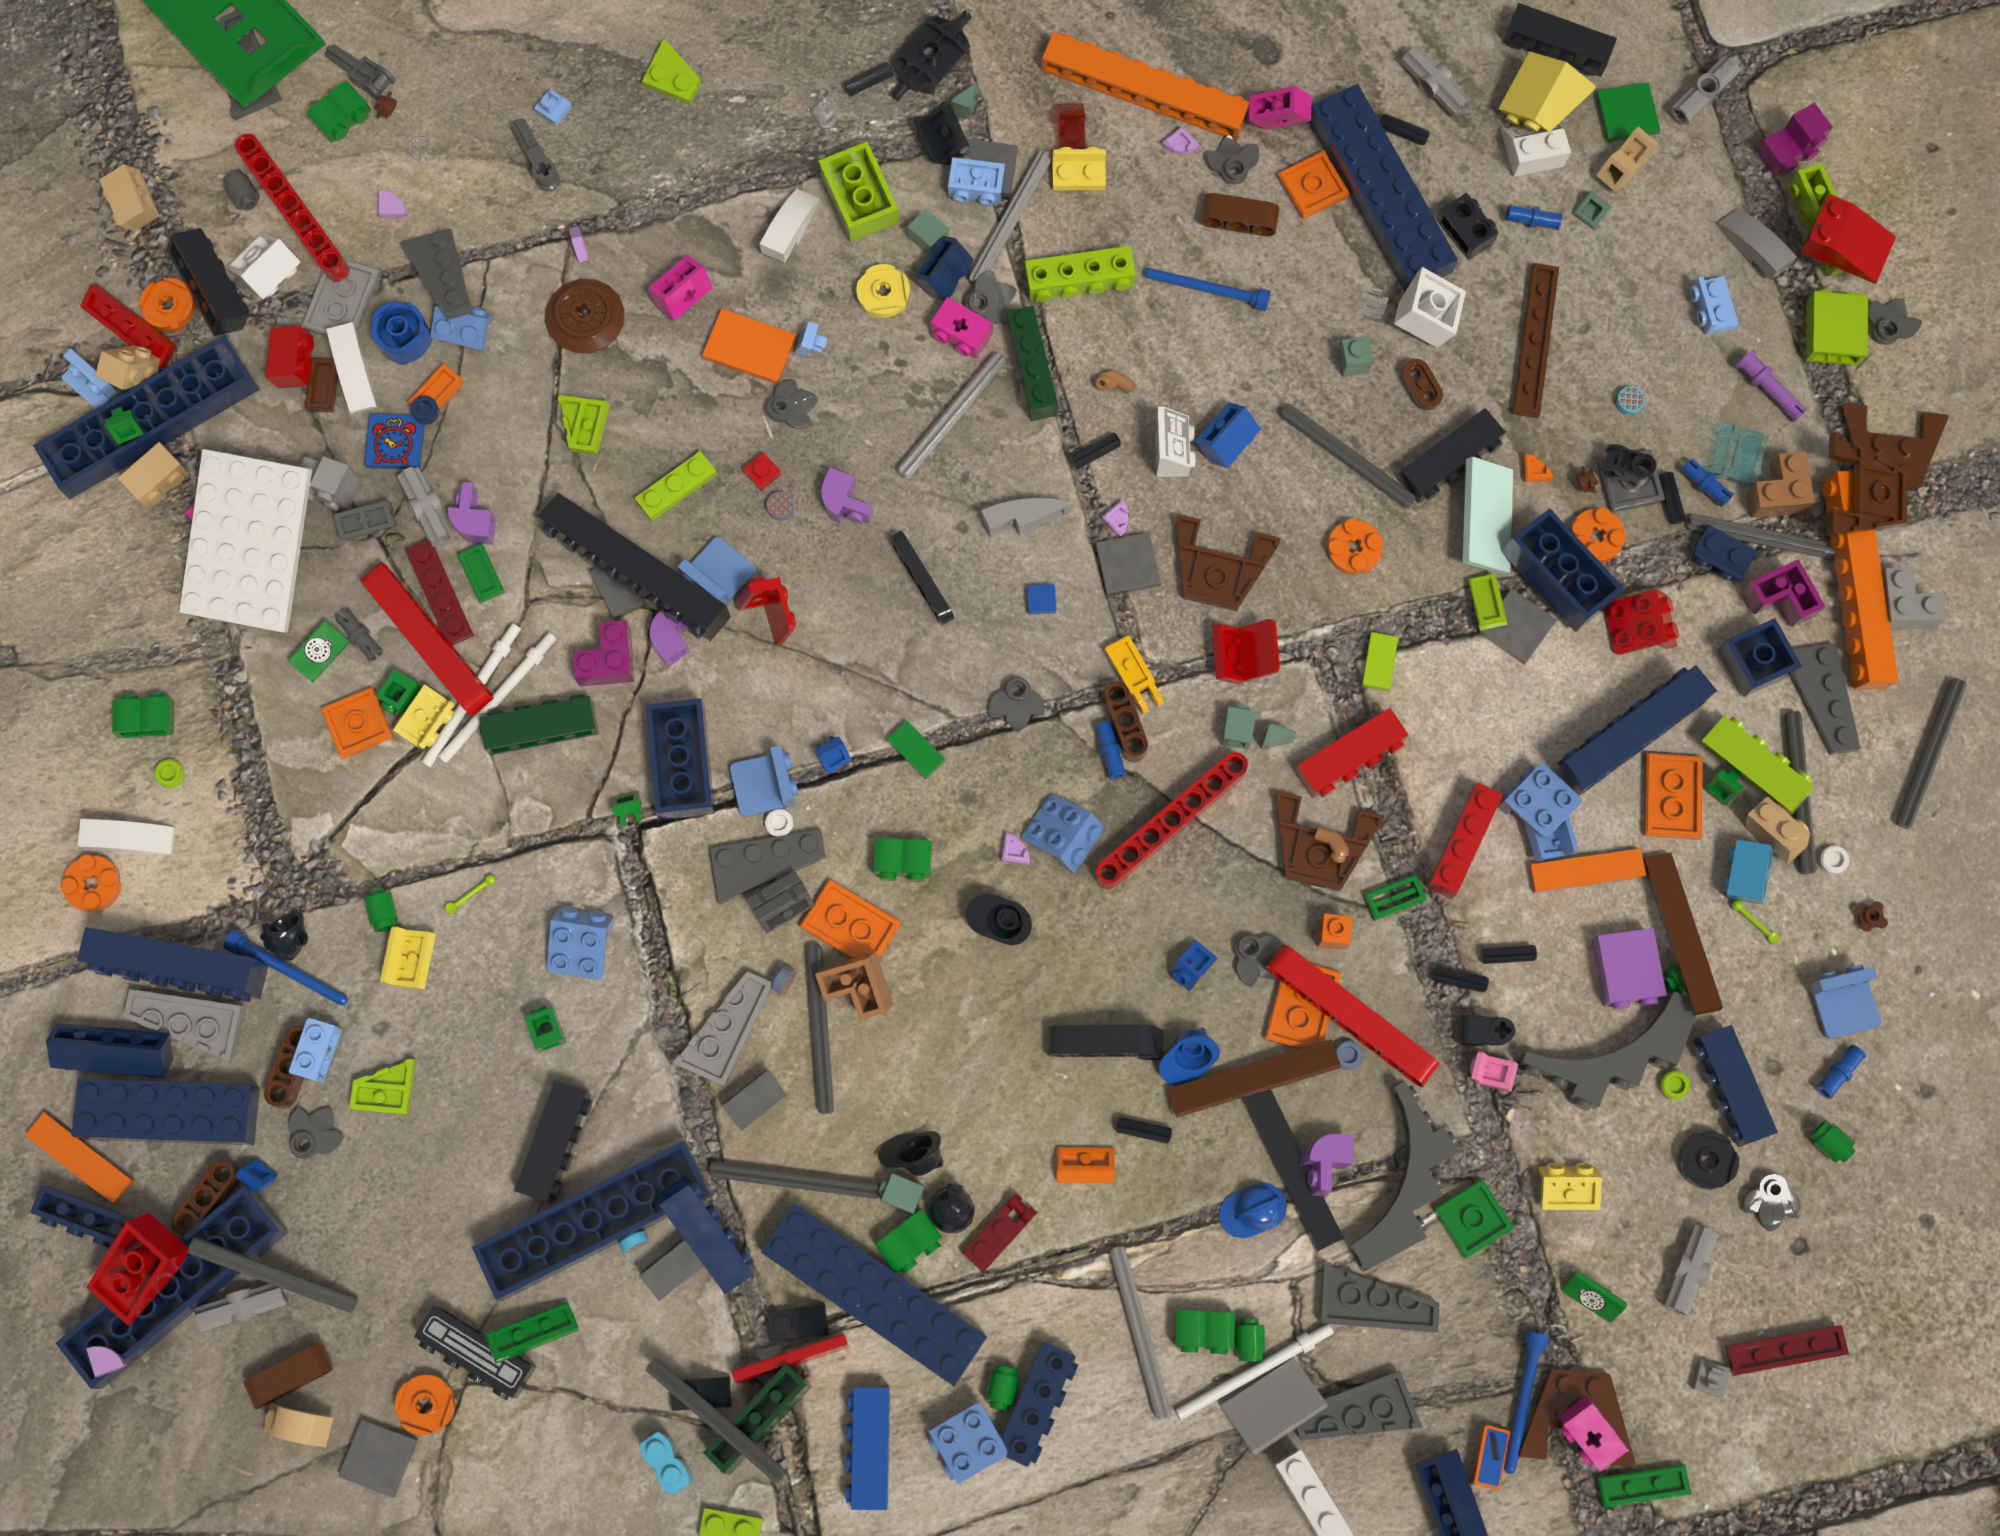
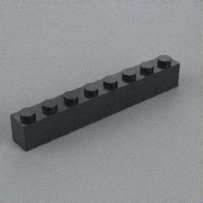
(634, 567)

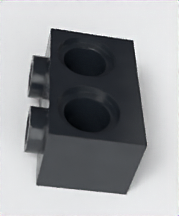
(1461, 228)

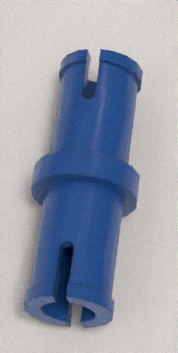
(1534, 217)
(1707, 482)
(1110, 750)
(1841, 1071)

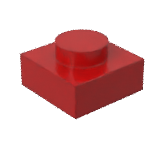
(762, 471)

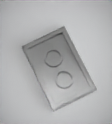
(341, 301)
(1274, 1406)

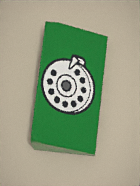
(318, 651)
(1594, 1296)

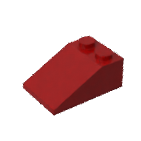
(1848, 239)
(137, 1266)

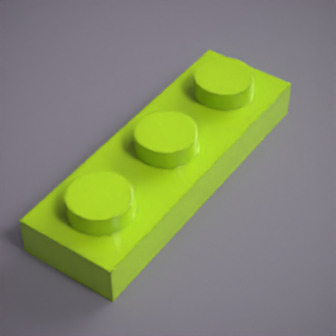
(676, 486)

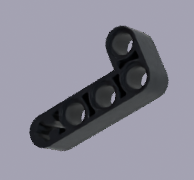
(1136, 1041)

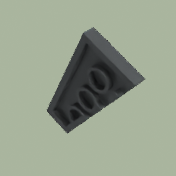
(250, 45)
(440, 269)
(1827, 696)
(753, 863)
(1367, 1303)
(1367, 1408)

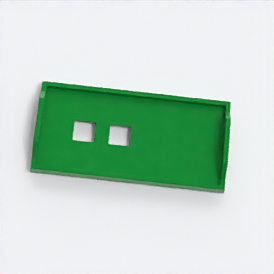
(241, 74)

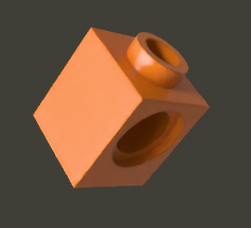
(1335, 931)

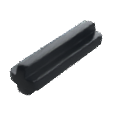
(868, 79)
(1404, 129)
(1095, 450)
(1672, 498)
(1508, 954)
(1460, 979)
(1143, 1130)

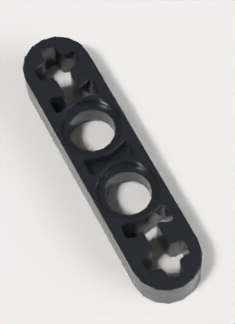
(921, 578)

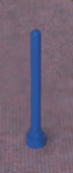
(1257, 298)
(238, 943)
(1535, 1344)

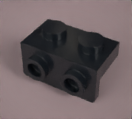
(941, 134)

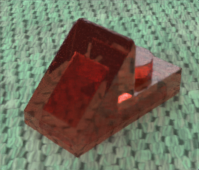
(1071, 125)

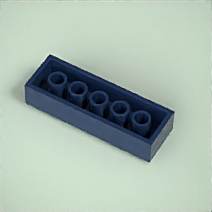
(1636, 730)
(172, 963)
(165, 1112)

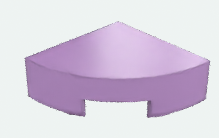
(1180, 142)
(390, 205)
(578, 244)
(1117, 519)
(1015, 851)
(104, 1360)

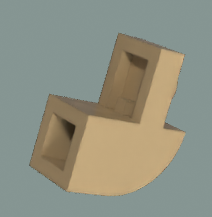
(1627, 160)
(297, 1425)

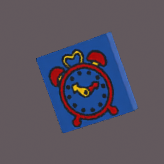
(394, 442)

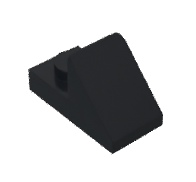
(797, 1323)
(714, 1390)

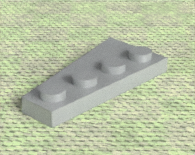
(195, 1022)
(723, 1037)

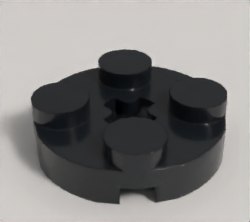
(1722, 1152)

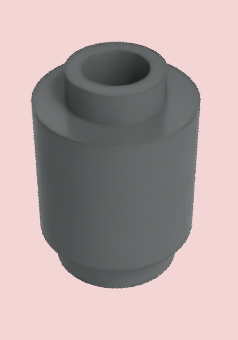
(241, 190)

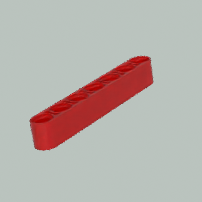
(297, 216)
(427, 639)
(1178, 808)
(1352, 1015)

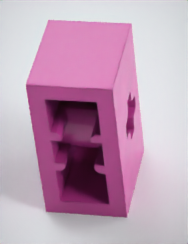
(1280, 108)
(680, 287)
(954, 317)
(1601, 1449)

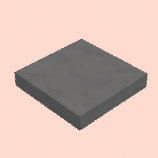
(995, 153)
(1628, 496)
(1128, 564)
(615, 595)
(1524, 629)
(378, 1458)

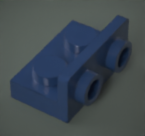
(1724, 553)

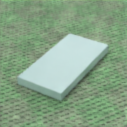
(1487, 515)

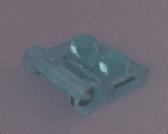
(1746, 457)

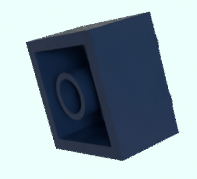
(1759, 657)

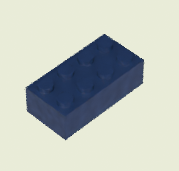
(1562, 570)
(680, 759)

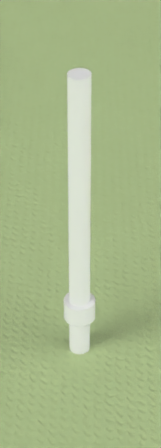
(500, 650)
(533, 657)
(1304, 1343)

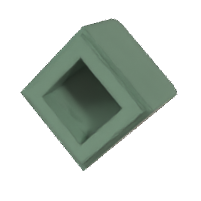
(965, 102)
(1593, 209)
(1277, 735)

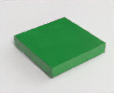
(1626, 109)
(1473, 1218)

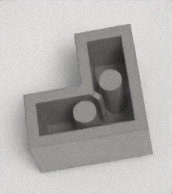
(331, 483)
(1906, 607)

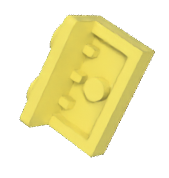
(423, 717)
(407, 958)

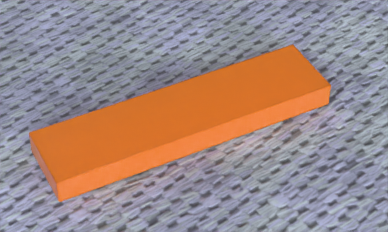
(1587, 870)
(79, 1158)

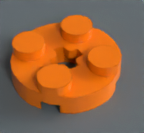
(173, 318)
(1605, 522)
(1355, 562)
(75, 884)
(409, 1412)

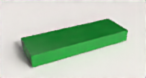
(531, 1332)
(1643, 1485)

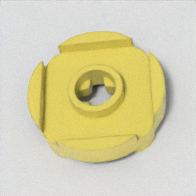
(878, 305)

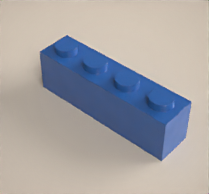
(869, 1448)

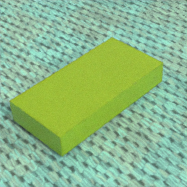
(1487, 601)
(1379, 661)

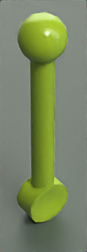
(451, 908)
(1772, 938)

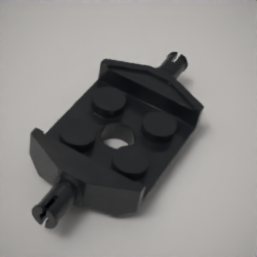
(924, 72)

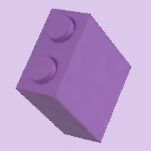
(1629, 968)

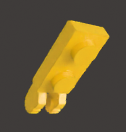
(1133, 671)

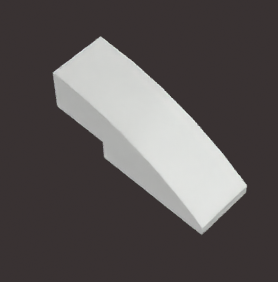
(789, 225)
(351, 367)
(125, 837)

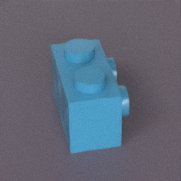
(1748, 872)

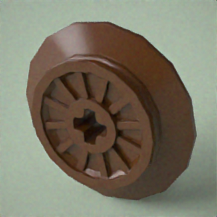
(594, 330)

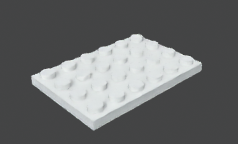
(245, 540)

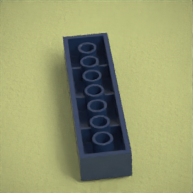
(1381, 186)
(163, 406)
(584, 1223)
(238, 1224)
(874, 1294)

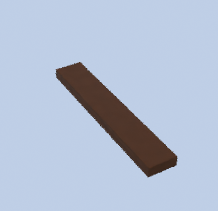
(1535, 340)
(1682, 934)
(1254, 1078)

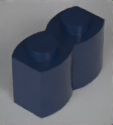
(944, 268)

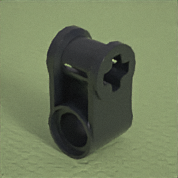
(1626, 465)
(1479, 1030)

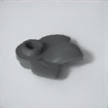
(1233, 157)
(995, 298)
(1894, 320)
(795, 404)
(1016, 708)
(1254, 964)
(316, 1129)
(1772, 1206)

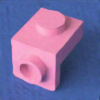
(1493, 1071)

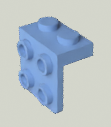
(719, 570)
(764, 783)
(1541, 800)
(1063, 831)
(578, 942)
(1846, 1001)
(967, 1443)

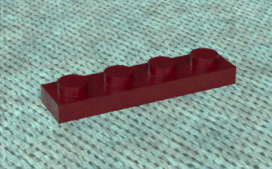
(439, 592)
(1786, 1350)

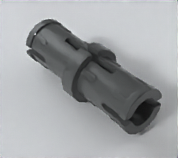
(359, 635)

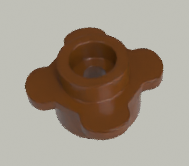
(385, 106)
(1587, 480)
(1864, 920)

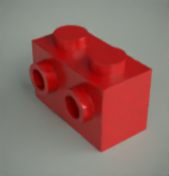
(289, 356)

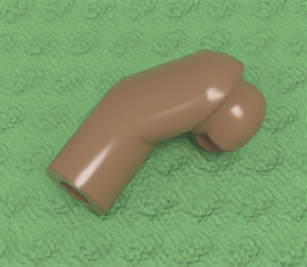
(1113, 380)
(1335, 841)

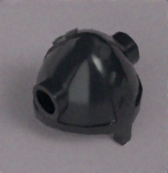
(285, 936)
(951, 1209)

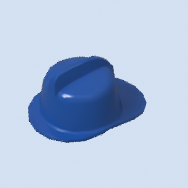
(1189, 1057)
(1252, 1210)

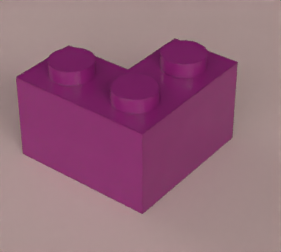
(1796, 141)
(1790, 589)
(612, 662)

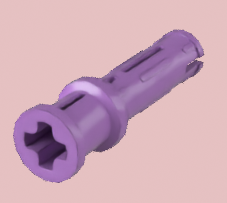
(1762, 376)

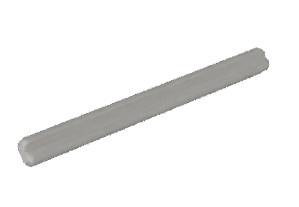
(1011, 215)
(951, 415)
(1140, 1332)

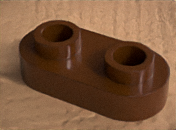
(1421, 386)

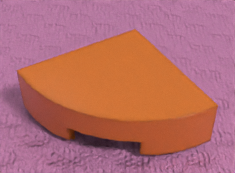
(1535, 470)

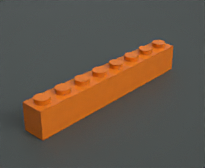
(1145, 85)
(1861, 594)

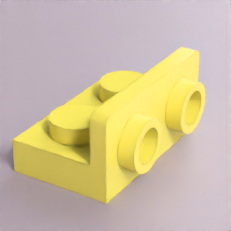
(1079, 169)
(1570, 1187)

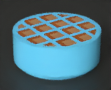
(1630, 400)
(633, 1242)

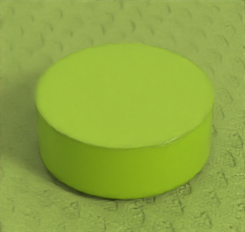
(169, 774)
(1674, 1085)

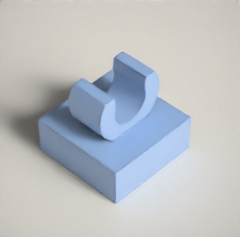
(553, 107)
(809, 340)

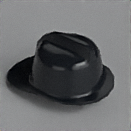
(999, 919)
(913, 1151)

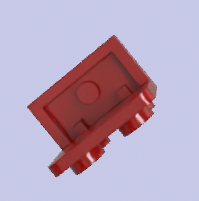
(774, 599)
(1641, 622)
(1245, 651)

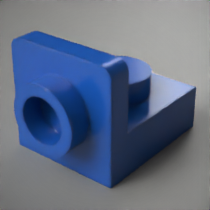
(1192, 965)

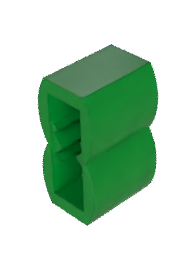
(339, 112)
(143, 716)
(902, 858)
(909, 1241)
(1204, 1330)

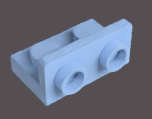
(976, 181)
(1713, 305)
(82, 379)
(315, 1050)

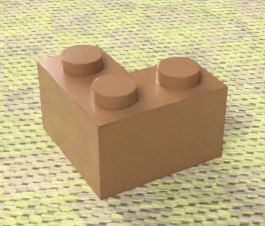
(1788, 490)
(862, 979)

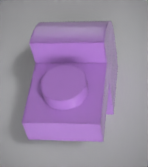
(837, 499)
(472, 523)
(667, 640)
(1324, 1154)

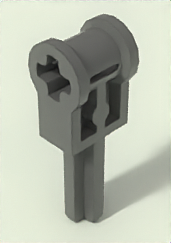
(363, 73)
(537, 159)

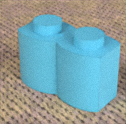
(662, 1455)

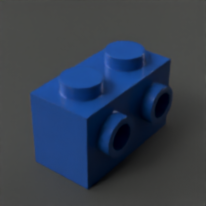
(1228, 435)

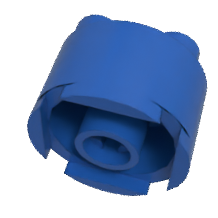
(409, 343)

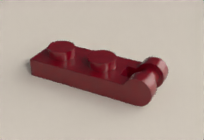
(998, 1234)

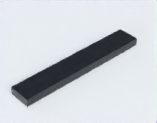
(1286, 1157)

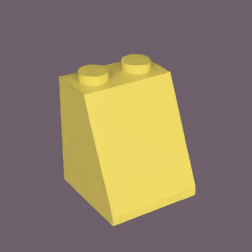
(1544, 93)

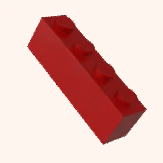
(1351, 753)
(1464, 841)

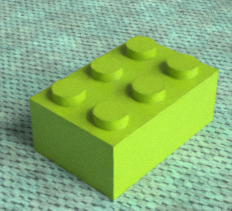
(859, 191)

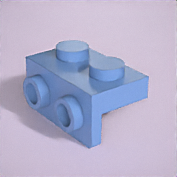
(465, 330)
(1557, 845)

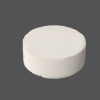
(779, 823)
(1833, 860)

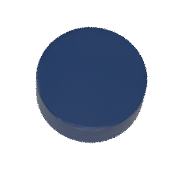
(425, 410)

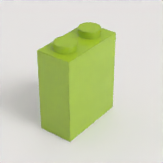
(1836, 327)

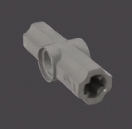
(1435, 80)
(1696, 98)
(425, 506)
(1690, 1270)
(240, 1307)

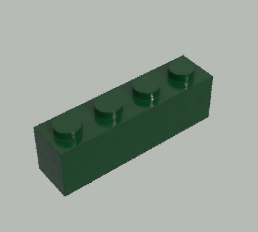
(1032, 363)
(539, 725)
(760, 1416)

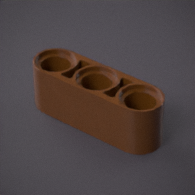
(1239, 214)
(1125, 708)
(278, 1076)
(209, 1182)
(288, 1375)

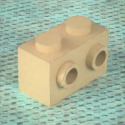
(128, 197)
(127, 366)
(153, 475)
(1775, 827)

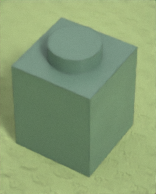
(926, 231)
(1355, 356)
(1238, 726)
(901, 1193)

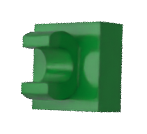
(123, 425)
(1724, 786)
(626, 805)

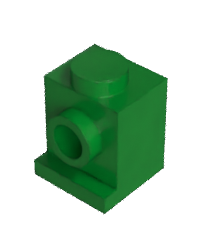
(394, 685)
(535, 1021)

